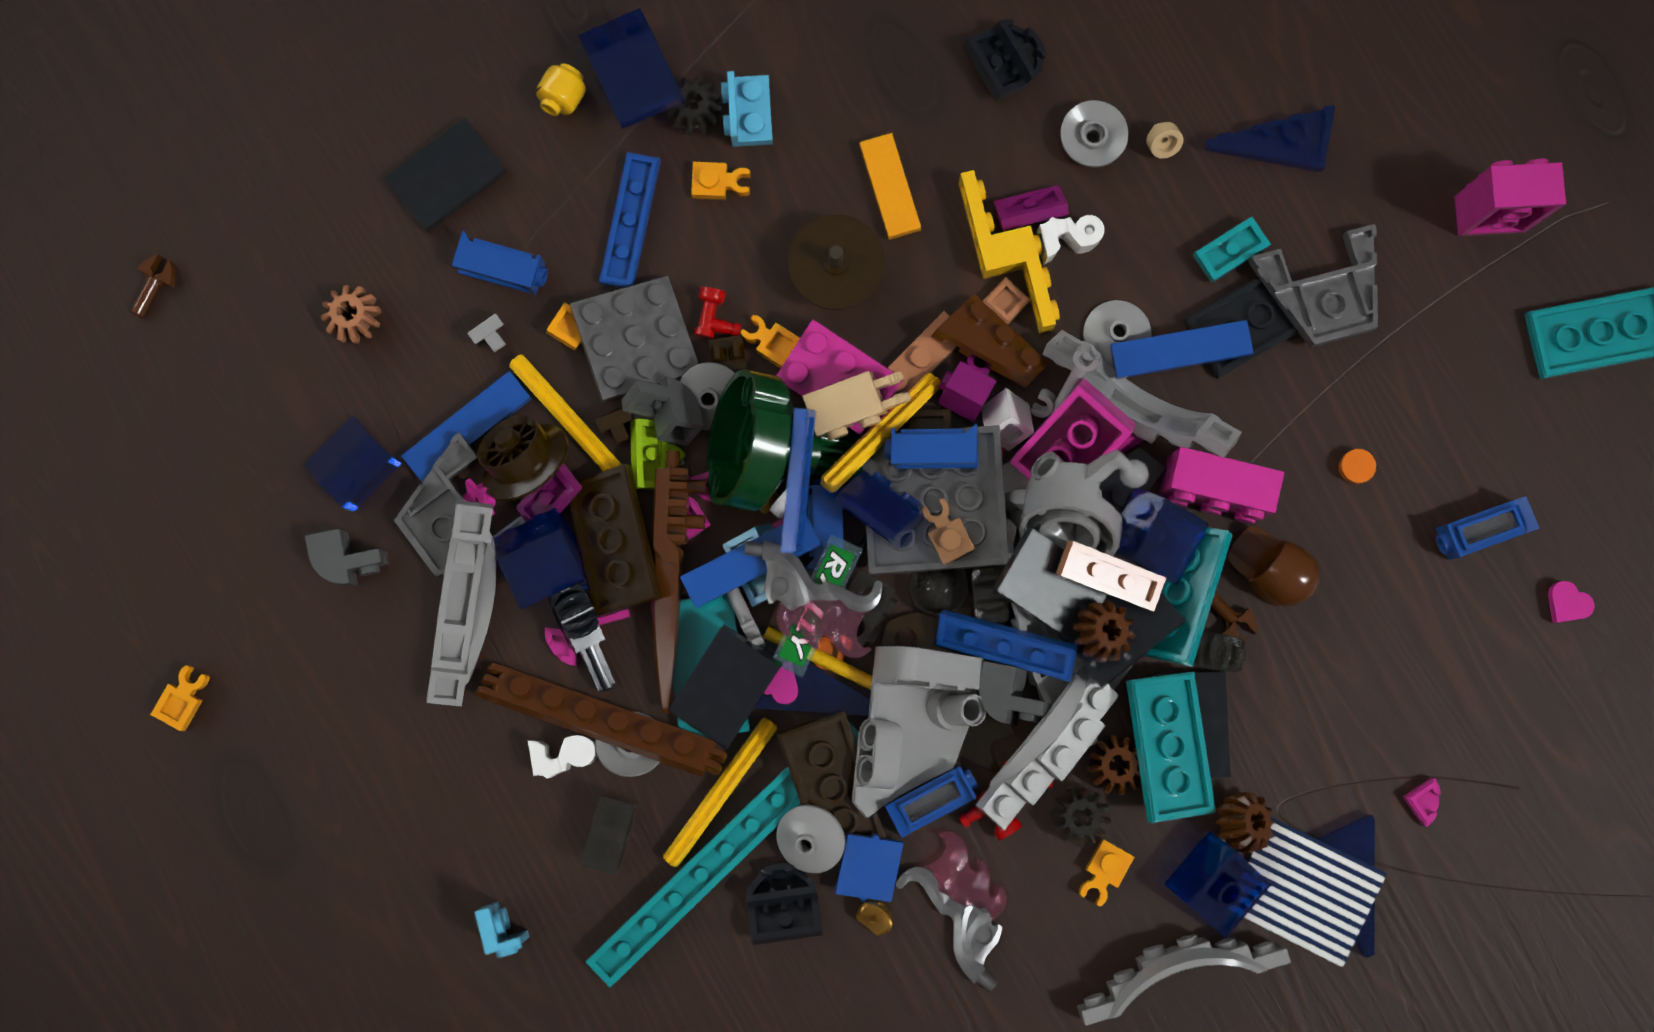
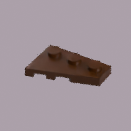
(987, 336)

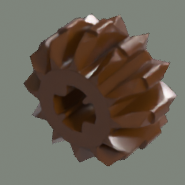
(1102, 644)
(1110, 776)
(1245, 822)

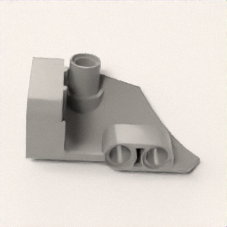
(914, 721)

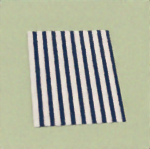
(1315, 892)

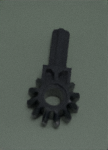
(582, 632)

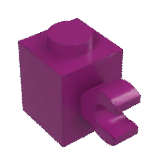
(966, 389)

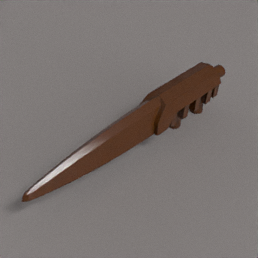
(669, 531)

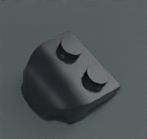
(1006, 57)
(783, 905)

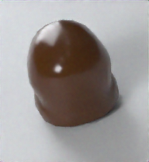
(1287, 580)

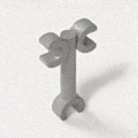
(1077, 374)
(745, 618)

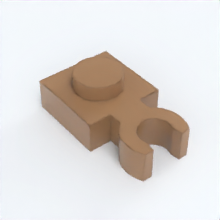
(949, 536)

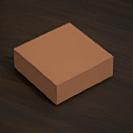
(1006, 300)

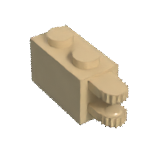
(852, 403)

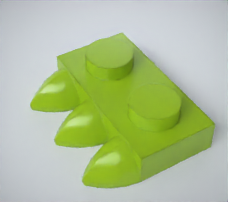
(647, 452)

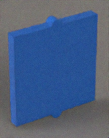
(869, 867)

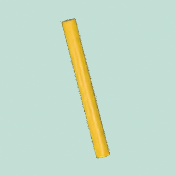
(828, 661)

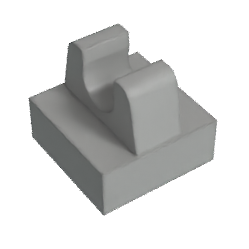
(487, 331)

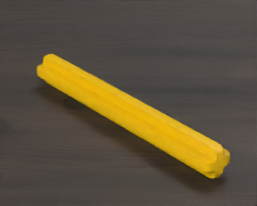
(563, 413)
(878, 433)
(720, 792)

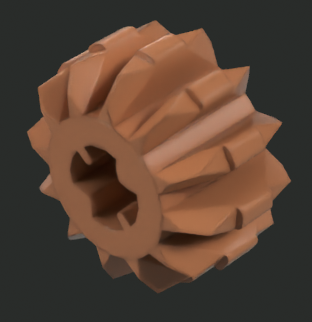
(340, 308)

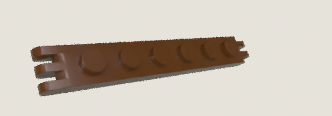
(601, 720)

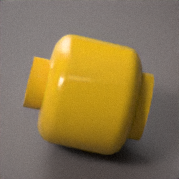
(560, 89)

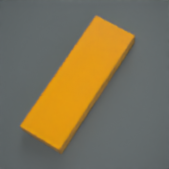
(890, 186)

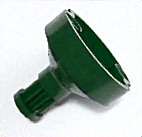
(753, 442)

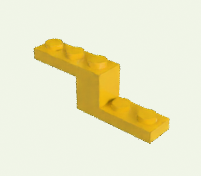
(1008, 252)

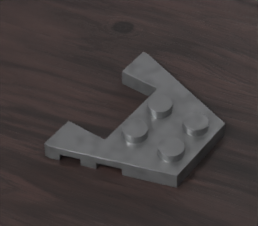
(1331, 303)
(431, 508)

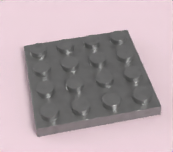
(971, 494)

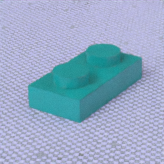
(1231, 249)

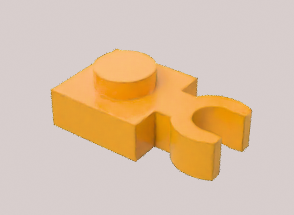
(712, 180)
(564, 328)
(774, 344)
(178, 702)
(1108, 866)

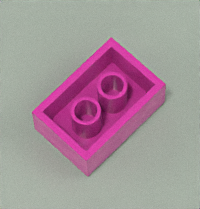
(1510, 198)
(826, 359)
(1077, 430)
(1221, 485)

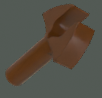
(152, 282)
(1231, 617)

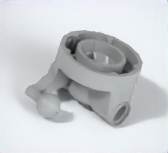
(1068, 504)

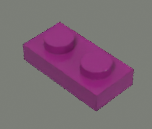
(1030, 207)
(554, 494)

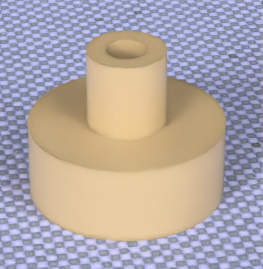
(1164, 140)

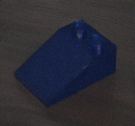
(631, 68)

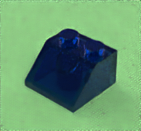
(352, 464)
(881, 508)
(1159, 535)
(539, 557)
(1217, 884)

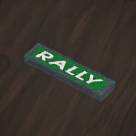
(835, 567)

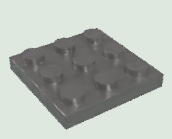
(633, 337)

